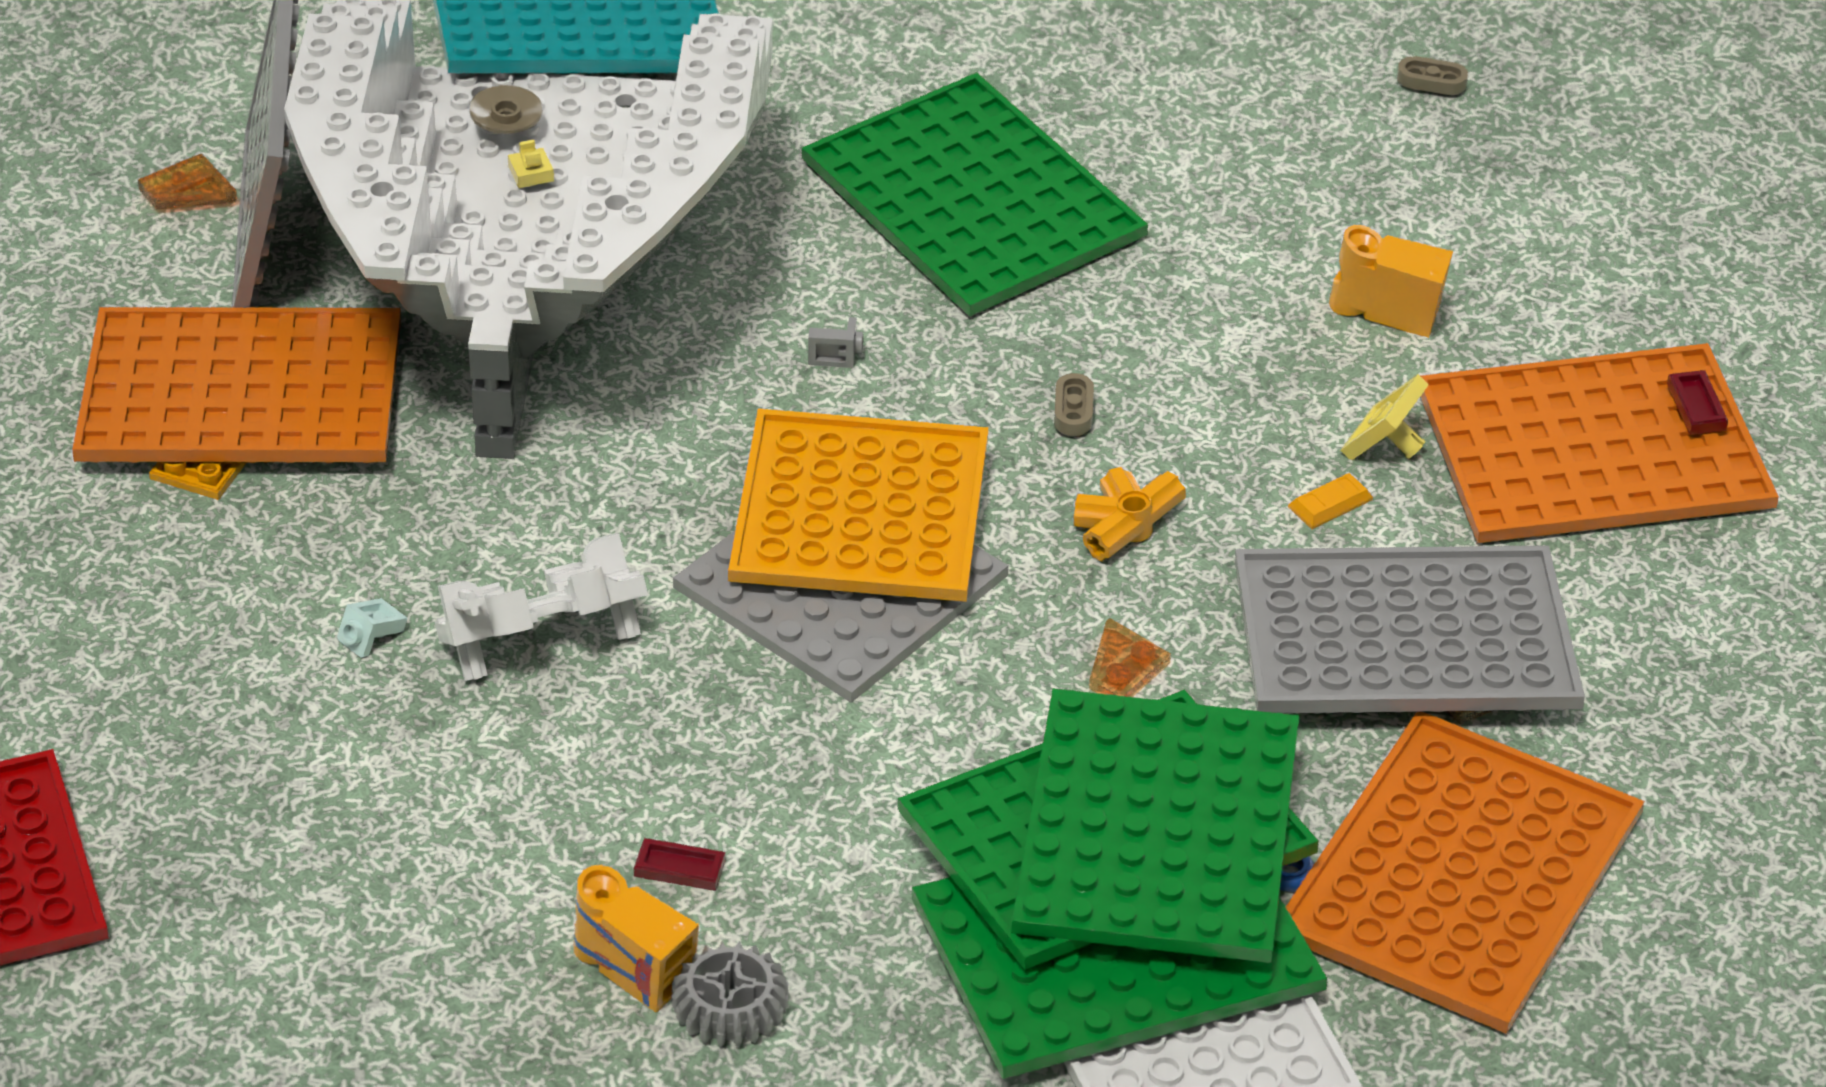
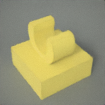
(530, 165)

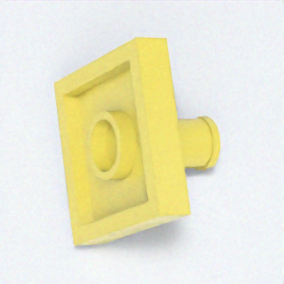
(1387, 420)

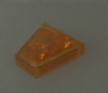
(187, 185)
(1125, 661)

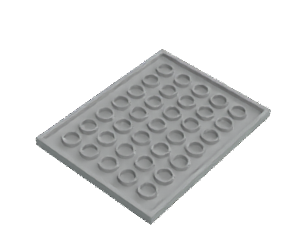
(1406, 629)

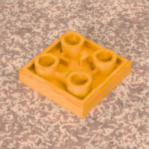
(203, 478)

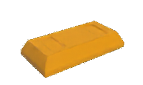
(1330, 501)

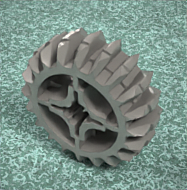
(750, 1009)

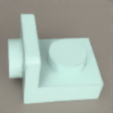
(366, 621)

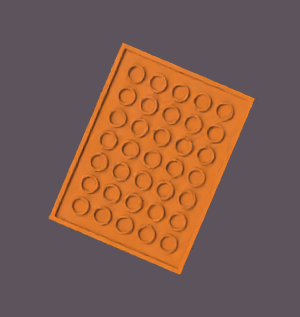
(1461, 870)

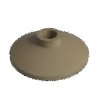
(505, 109)

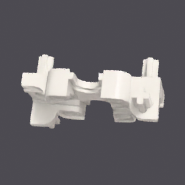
(579, 586)

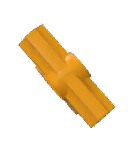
(1125, 510)

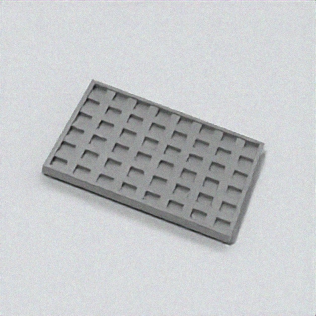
(264, 152)

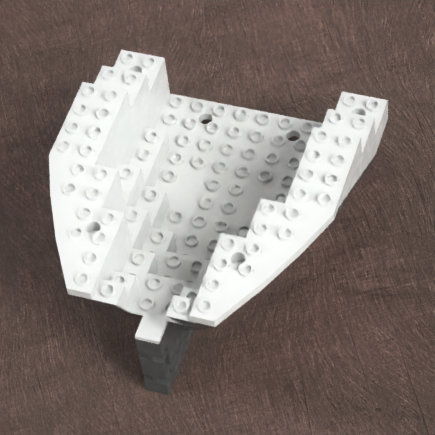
(439, 215)

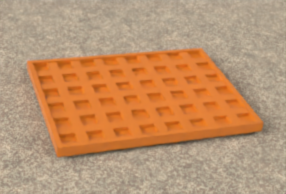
(239, 385)
(1590, 445)

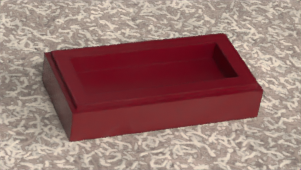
(1697, 402)
(679, 864)

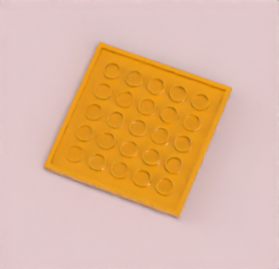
(860, 505)

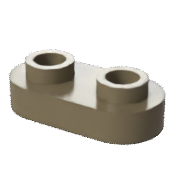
(1432, 75)
(1074, 404)

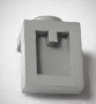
(835, 346)

